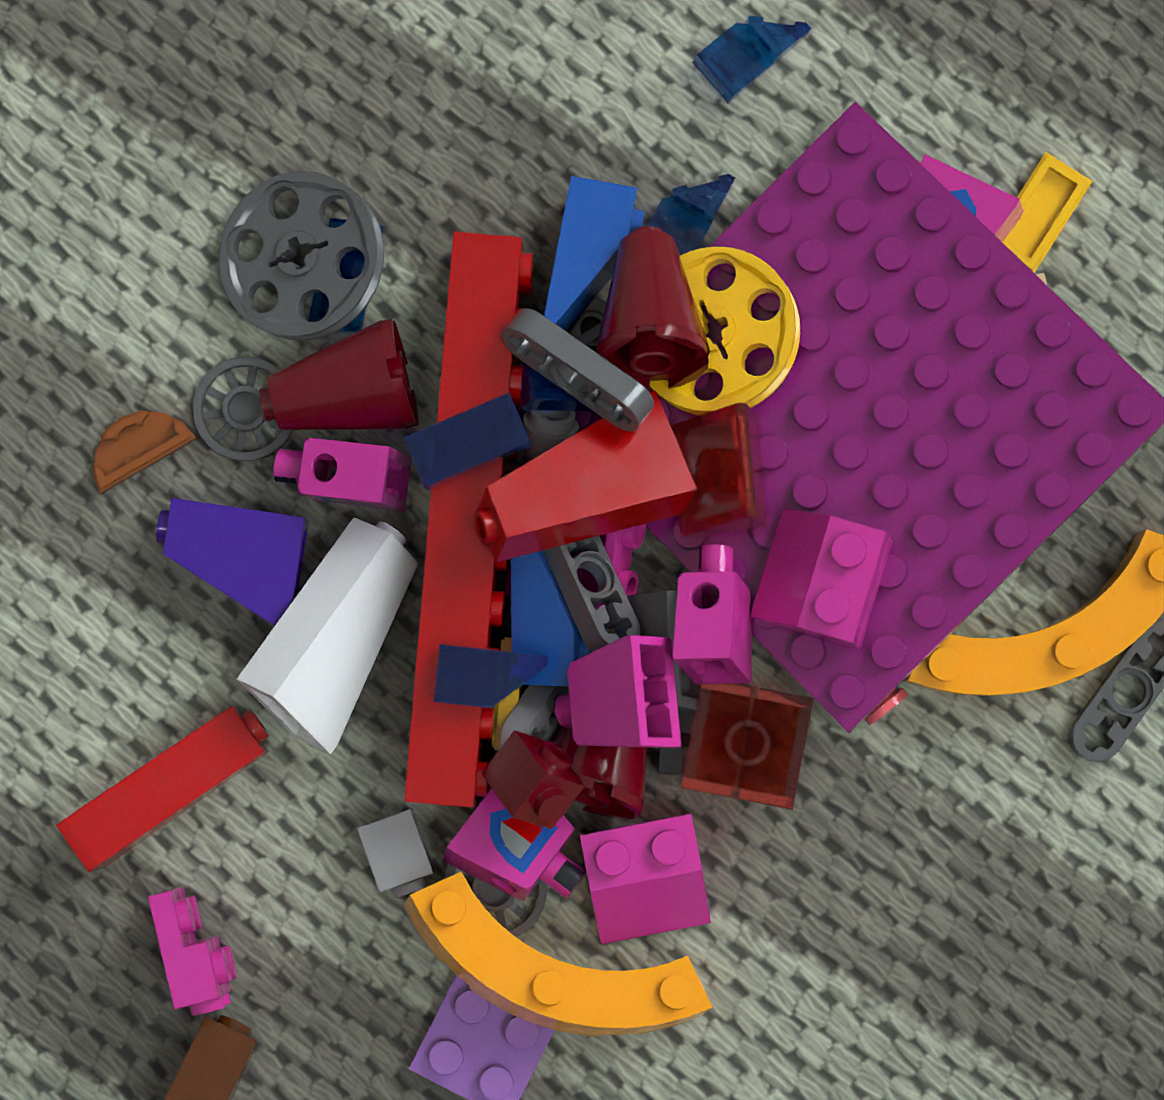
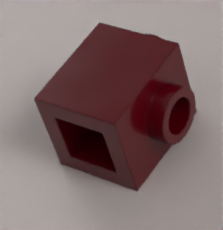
(533, 779)

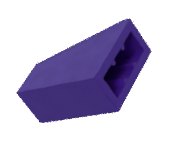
(238, 551)

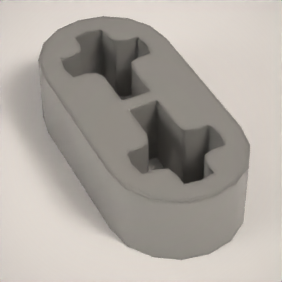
(535, 713)

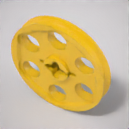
(743, 331)

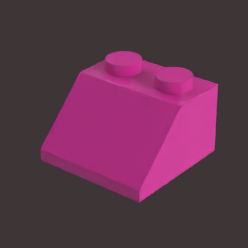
(822, 576)
(645, 878)

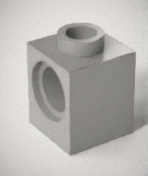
(397, 853)

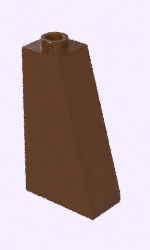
(214, 1061)

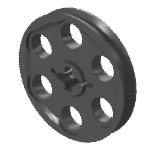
(280, 243)

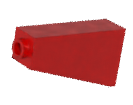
(587, 488)
(164, 788)

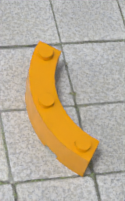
(1063, 650)
(542, 987)

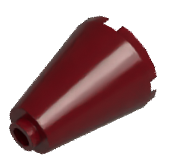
(651, 315)
(346, 385)
(610, 775)

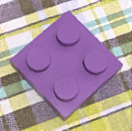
(479, 1048)

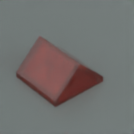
(727, 470)
(747, 743)

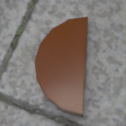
(136, 444)

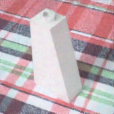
(331, 634)

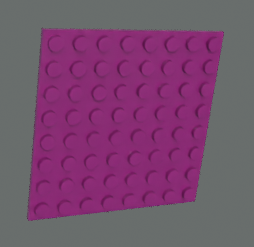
(922, 401)

